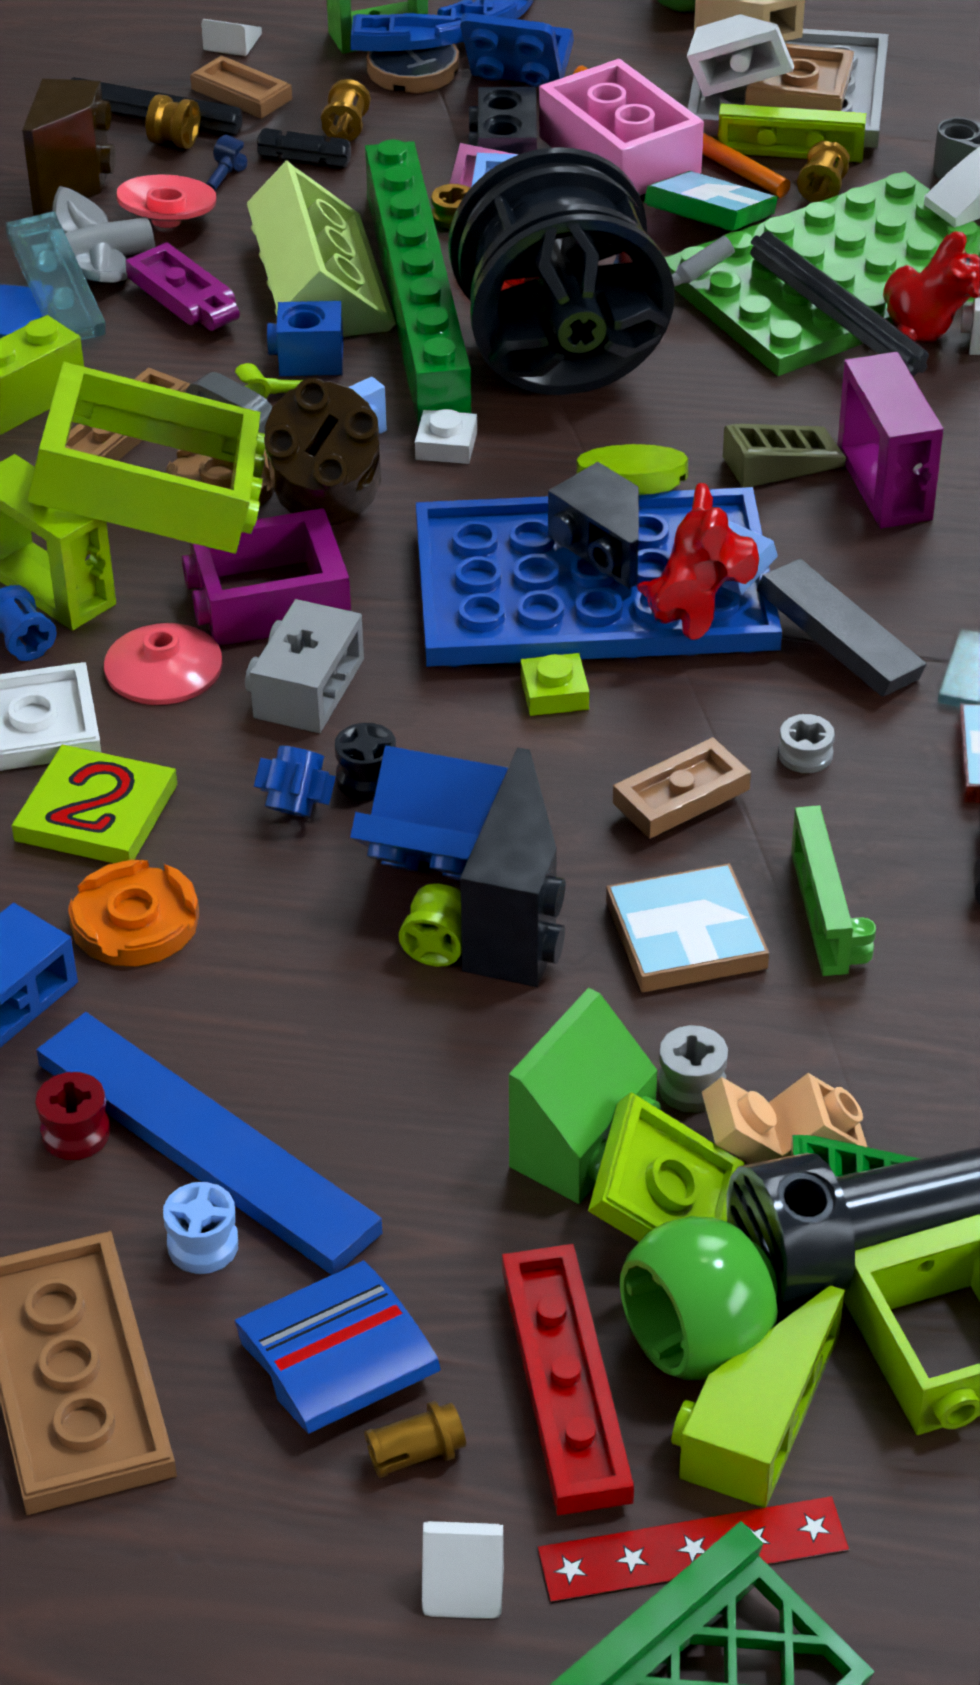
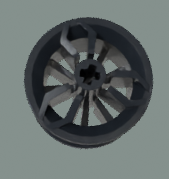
(551, 223)

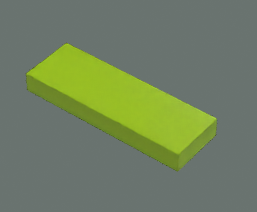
(789, 130)

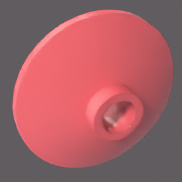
(166, 198)
(163, 664)

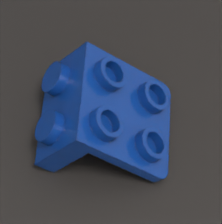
(515, 49)

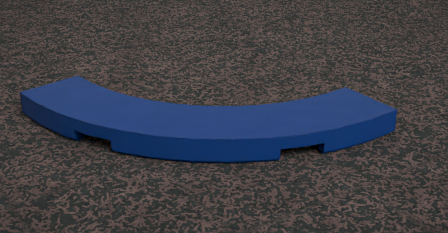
(425, 31)

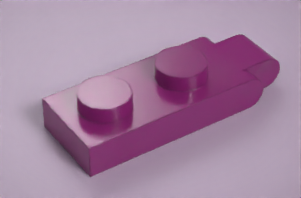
(183, 287)

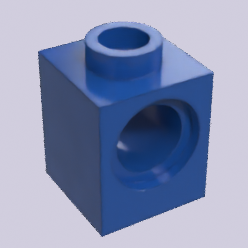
(307, 338)

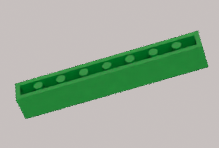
(417, 279)

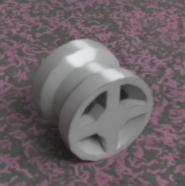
(689, 1064)

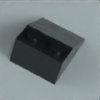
(512, 885)

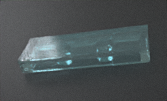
(55, 274)

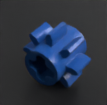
(294, 781)

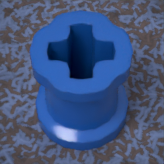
(32, 626)

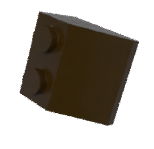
(67, 141)

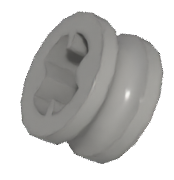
(806, 743)

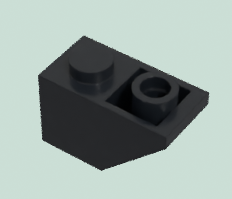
(598, 521)

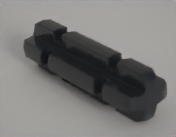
(304, 148)

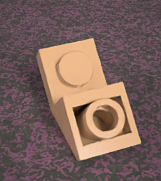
(763, 1130)

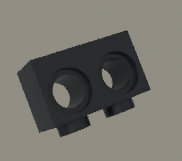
(504, 119)

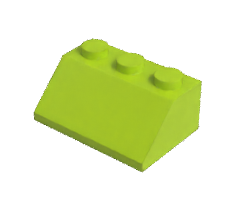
(31, 368)

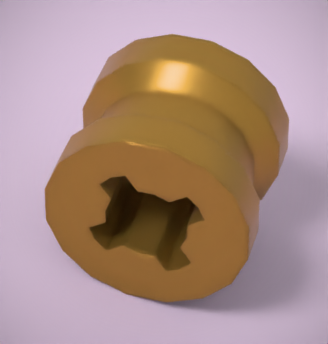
(173, 121)

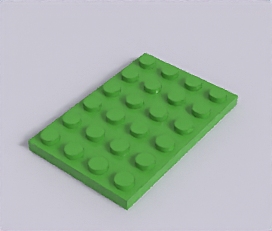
(850, 238)

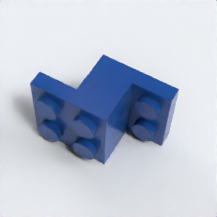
(427, 810)

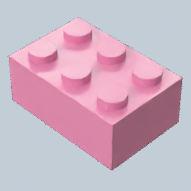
(622, 120)

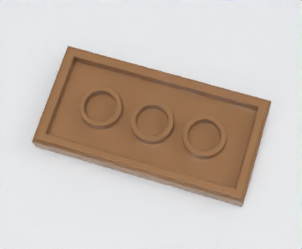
(76, 1377)

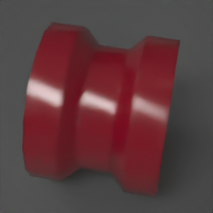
(73, 1115)

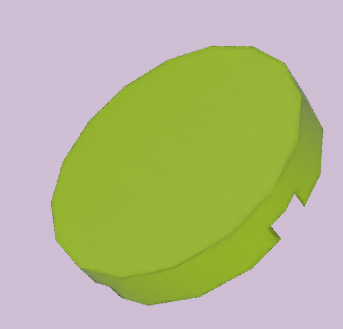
(647, 466)

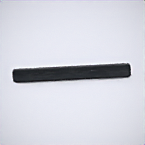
(836, 301)

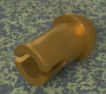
(416, 1439)

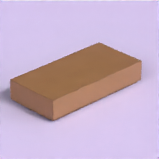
(241, 86)

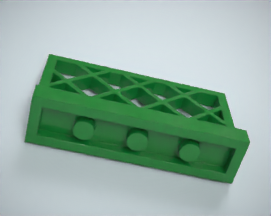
(692, 1603)

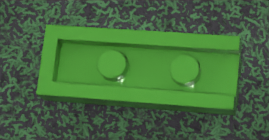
(836, 936)

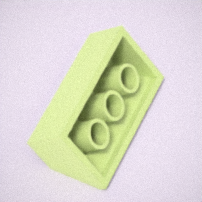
(317, 250)

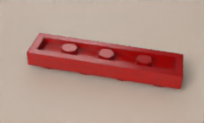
(567, 1380)

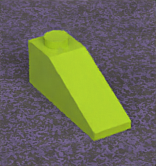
(756, 1404)

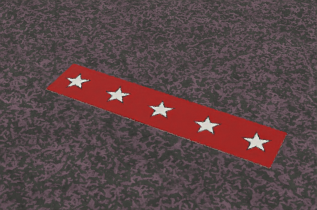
(664, 1551)

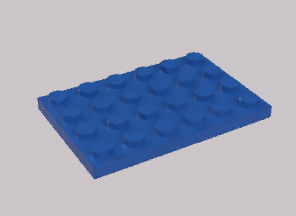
(512, 593)

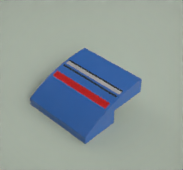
(337, 1346)

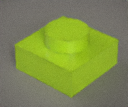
(554, 684)

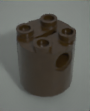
(323, 450)

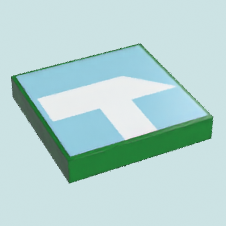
(710, 200)

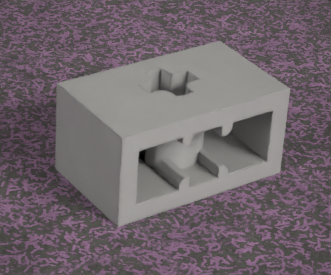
(306, 665)

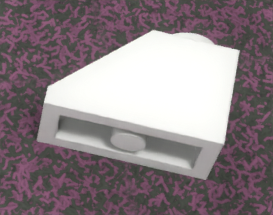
(737, 53)

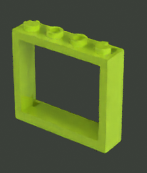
(140, 495)

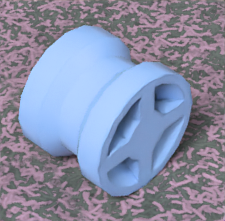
(198, 1208)

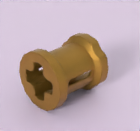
(340, 104)
(820, 166)

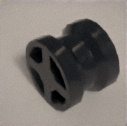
(360, 756)

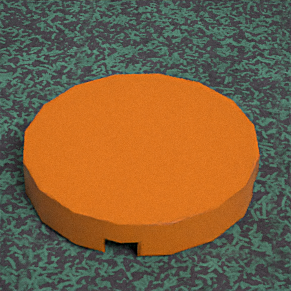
(133, 913)

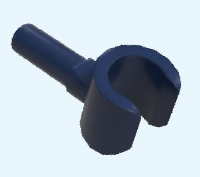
(228, 158)

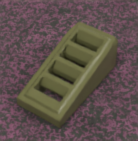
(778, 452)

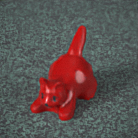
(927, 301)
(701, 560)

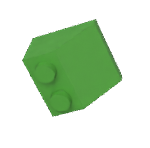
(569, 1094)

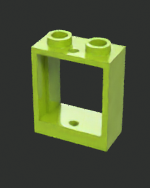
(61, 578)
(895, 1276)

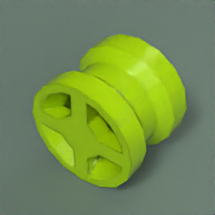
(434, 926)

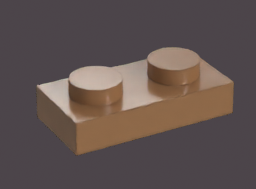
(681, 787)

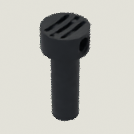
(817, 1221)

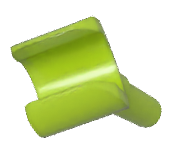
(253, 377)

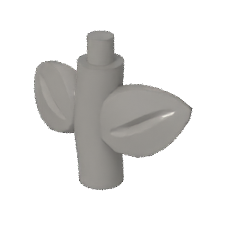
(96, 242)

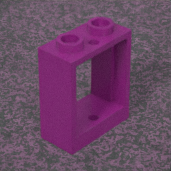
(885, 434)
(276, 541)

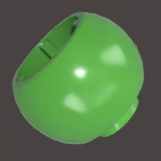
(697, 1295)

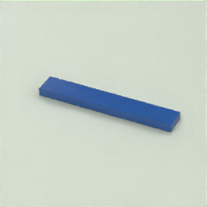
(215, 1145)

